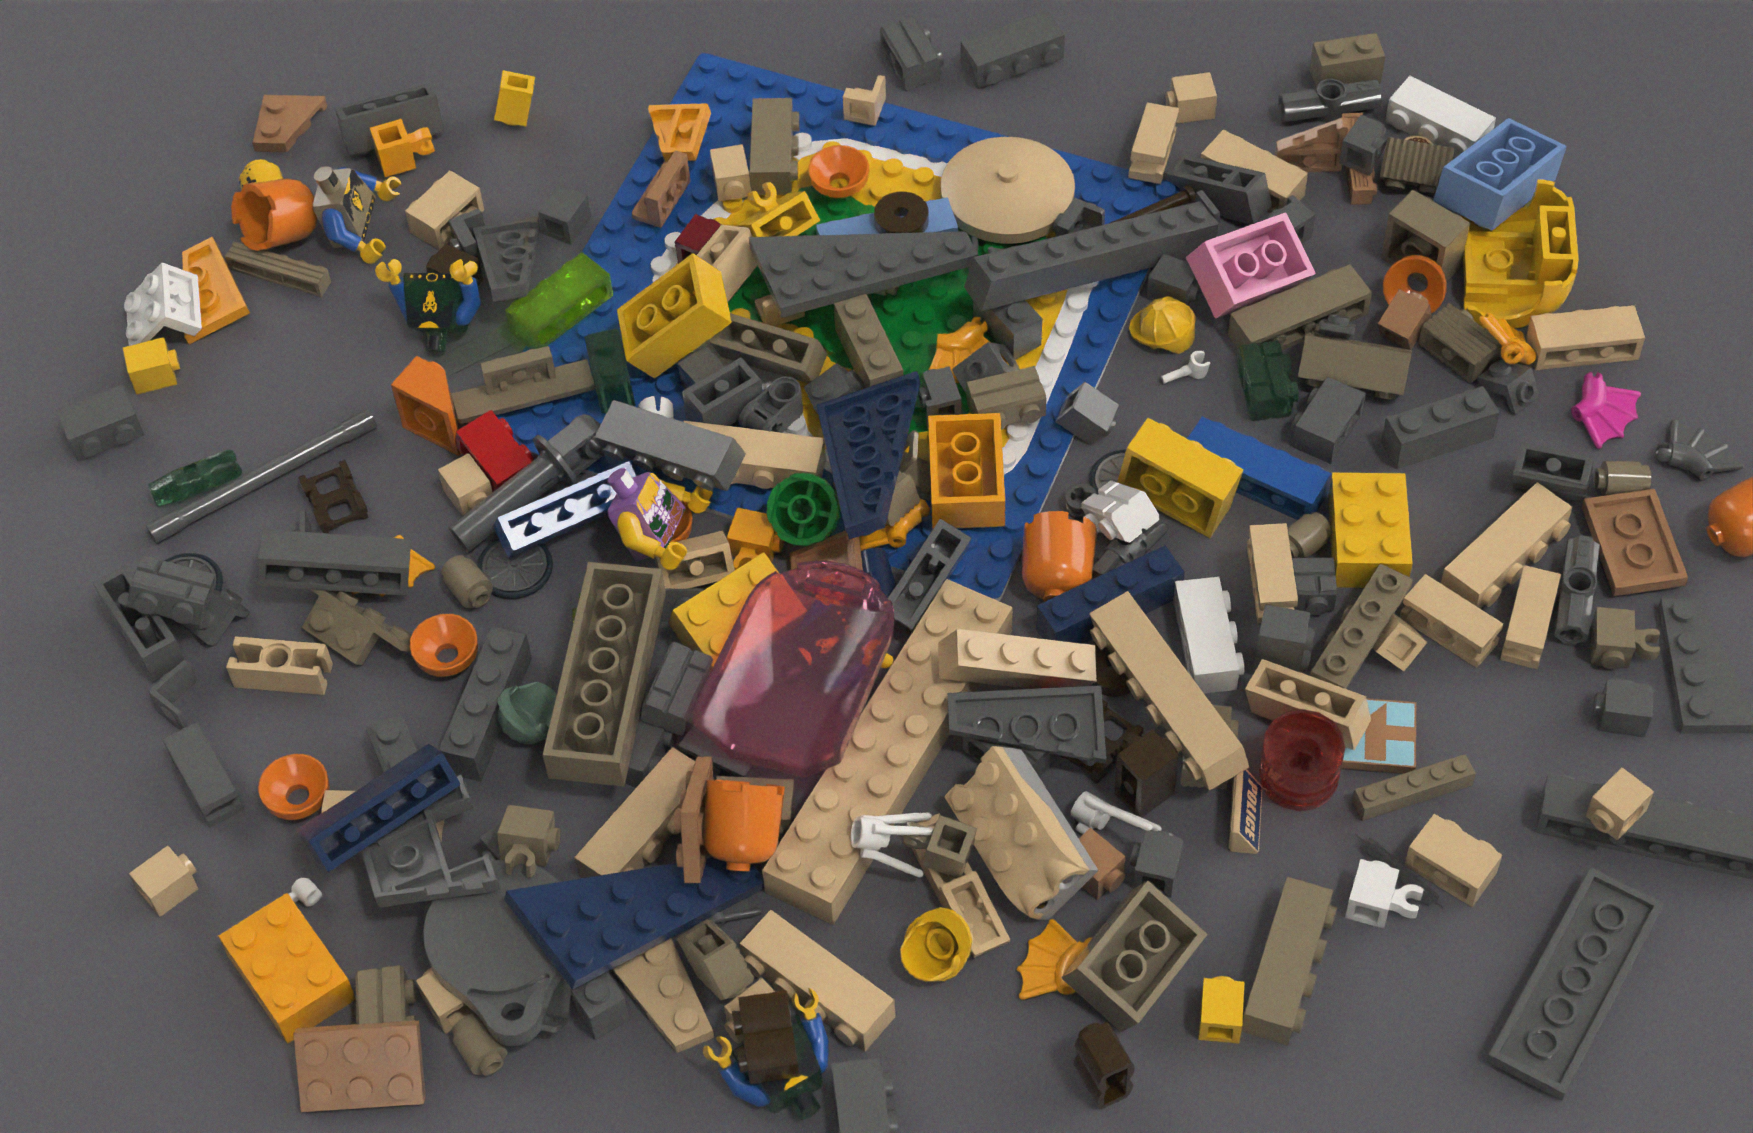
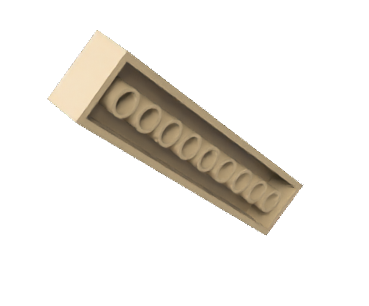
(883, 762)

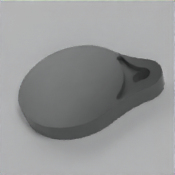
(491, 958)

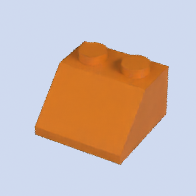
(426, 403)

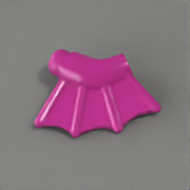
(1604, 409)

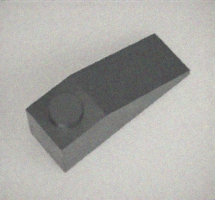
(1234, 190)
(928, 572)

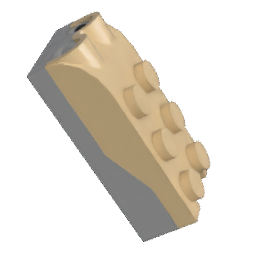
(1022, 833)

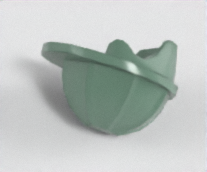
(526, 712)

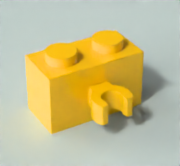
(780, 217)

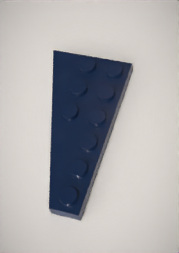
(866, 447)

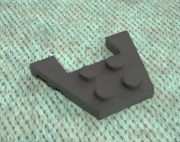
(412, 864)

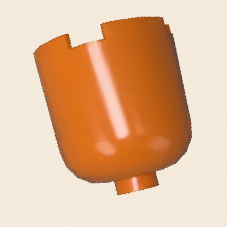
(274, 213)
(1732, 519)
(1057, 553)
(742, 822)

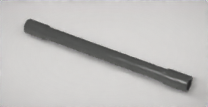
(178, 519)

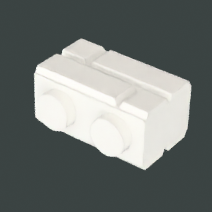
(1120, 511)

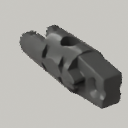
(1122, 552)

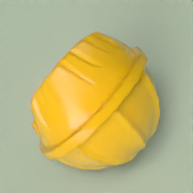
(1164, 325)
(936, 945)

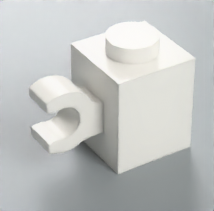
(1376, 894)

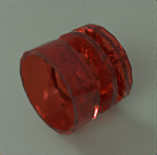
(1301, 760)

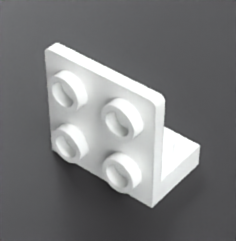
(163, 299)

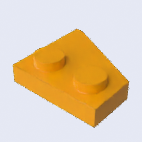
(680, 128)

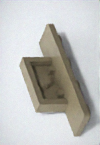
(522, 382)
(349, 627)
(1361, 627)

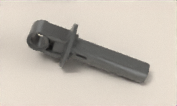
(559, 461)

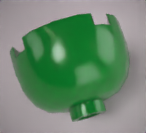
(803, 509)

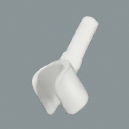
(1194, 368)
(305, 891)

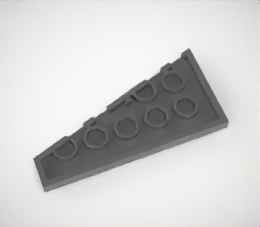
(833, 268)

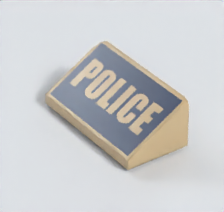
(1245, 814)

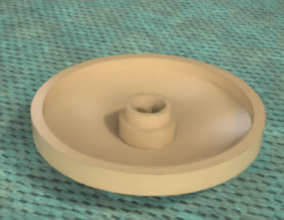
(1007, 189)

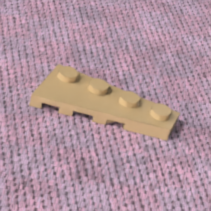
(666, 995)

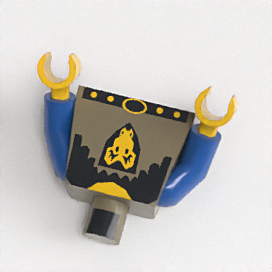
(345, 208)

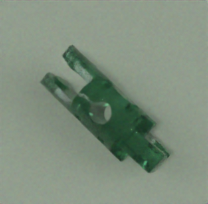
(195, 478)

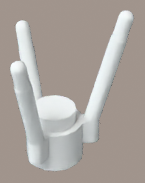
(1095, 813)
(873, 832)

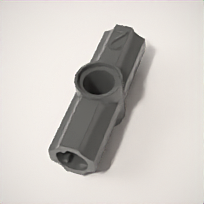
(1329, 100)
(1575, 605)

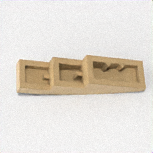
(967, 898)

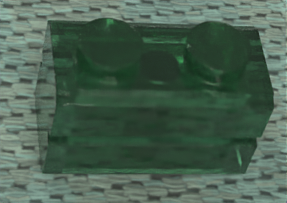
(609, 368)
(1266, 380)

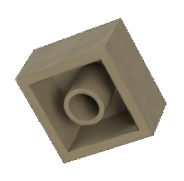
(1426, 230)

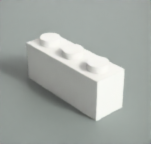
(1437, 116)
(1208, 634)

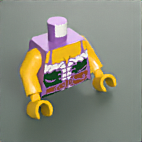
(649, 513)

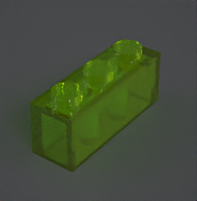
(559, 302)

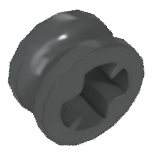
(1076, 491)

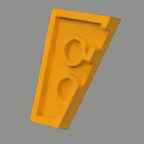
(218, 292)

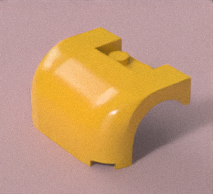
(1524, 262)

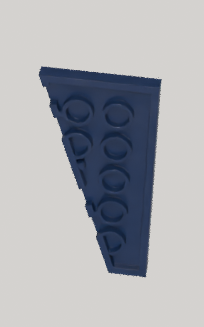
(613, 917)

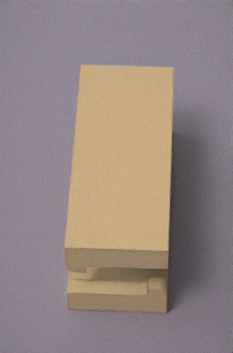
(1153, 143)
(1271, 567)
(1530, 617)
(1451, 620)
(260, 659)

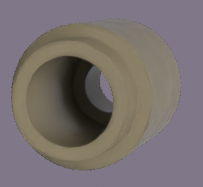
(1622, 477)
(1308, 535)
(466, 581)
(477, 1046)

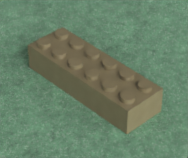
(605, 674)

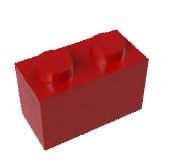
(493, 448)

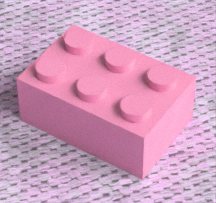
(1250, 264)

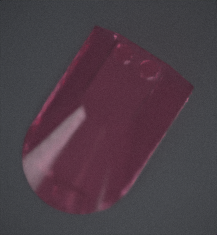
(797, 668)

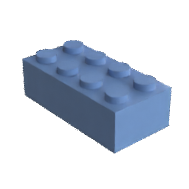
(1498, 173)

